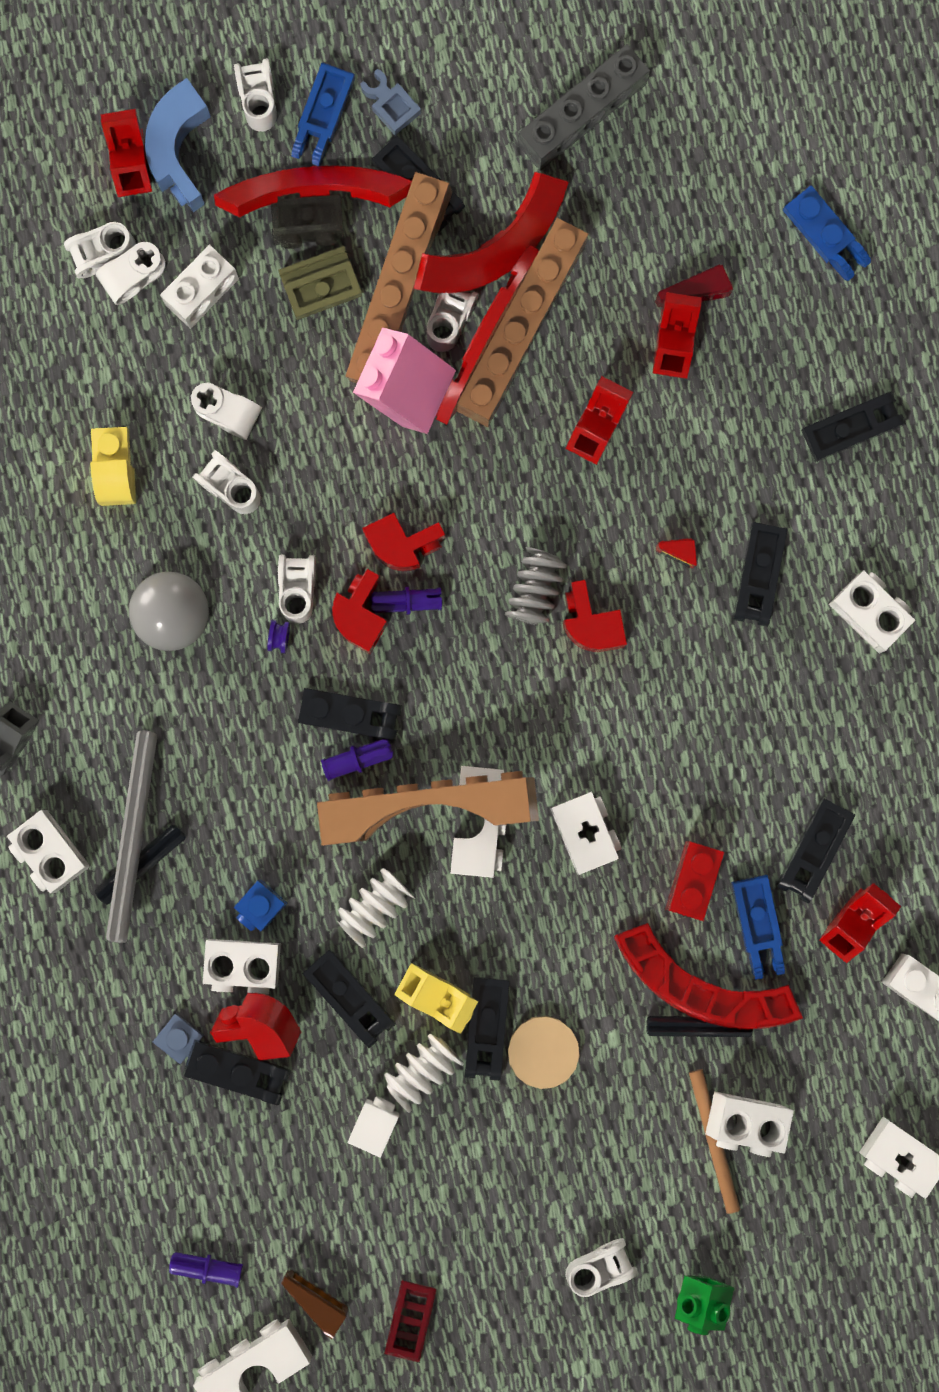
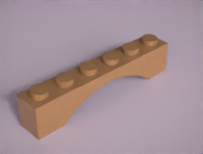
(394, 290)
(521, 322)
(499, 802)

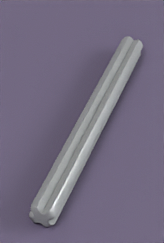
(131, 837)

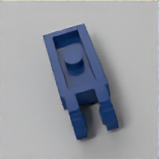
(323, 110)
(825, 231)
(758, 922)

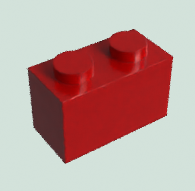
(694, 880)

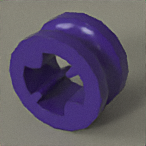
(278, 636)

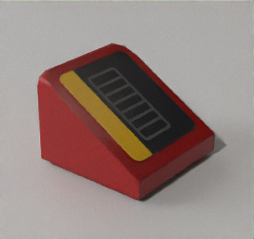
(679, 550)

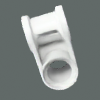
(256, 90)
(97, 248)
(128, 274)
(452, 312)
(231, 412)
(224, 480)
(296, 580)
(603, 1268)

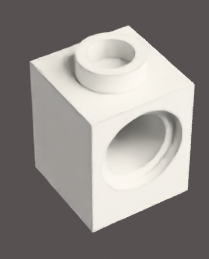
(374, 1126)

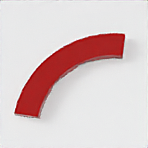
(312, 181)
(500, 253)
(484, 335)
(701, 998)

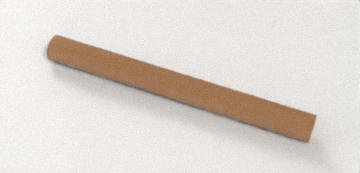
(717, 1153)

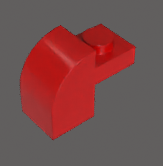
(126, 153)
(676, 335)
(599, 420)
(396, 549)
(352, 619)
(589, 631)
(858, 922)
(263, 1022)

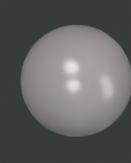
(168, 611)

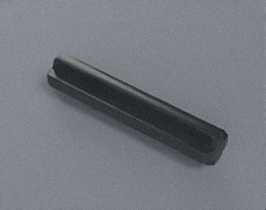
(148, 858)
(690, 1027)

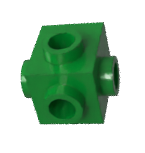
(704, 1304)

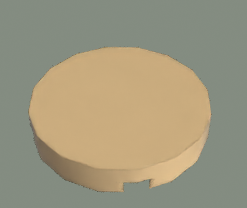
(543, 1052)

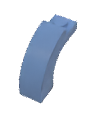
(168, 125)

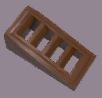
(319, 1305)

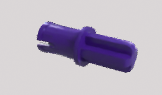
(406, 600)
(357, 759)
(205, 1269)

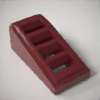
(708, 285)
(403, 1352)

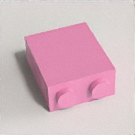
(404, 380)

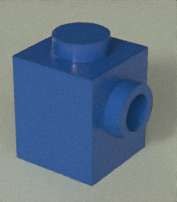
(259, 906)

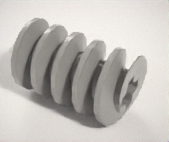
(536, 587)

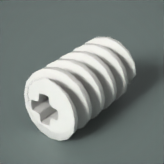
(373, 907)
(421, 1072)

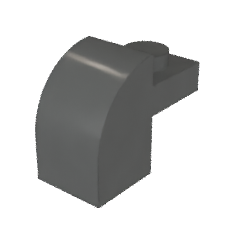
(15, 732)

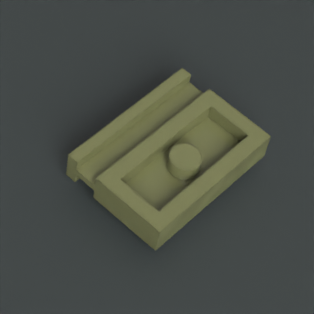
(320, 283)

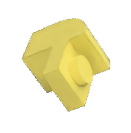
(111, 467)
(436, 998)

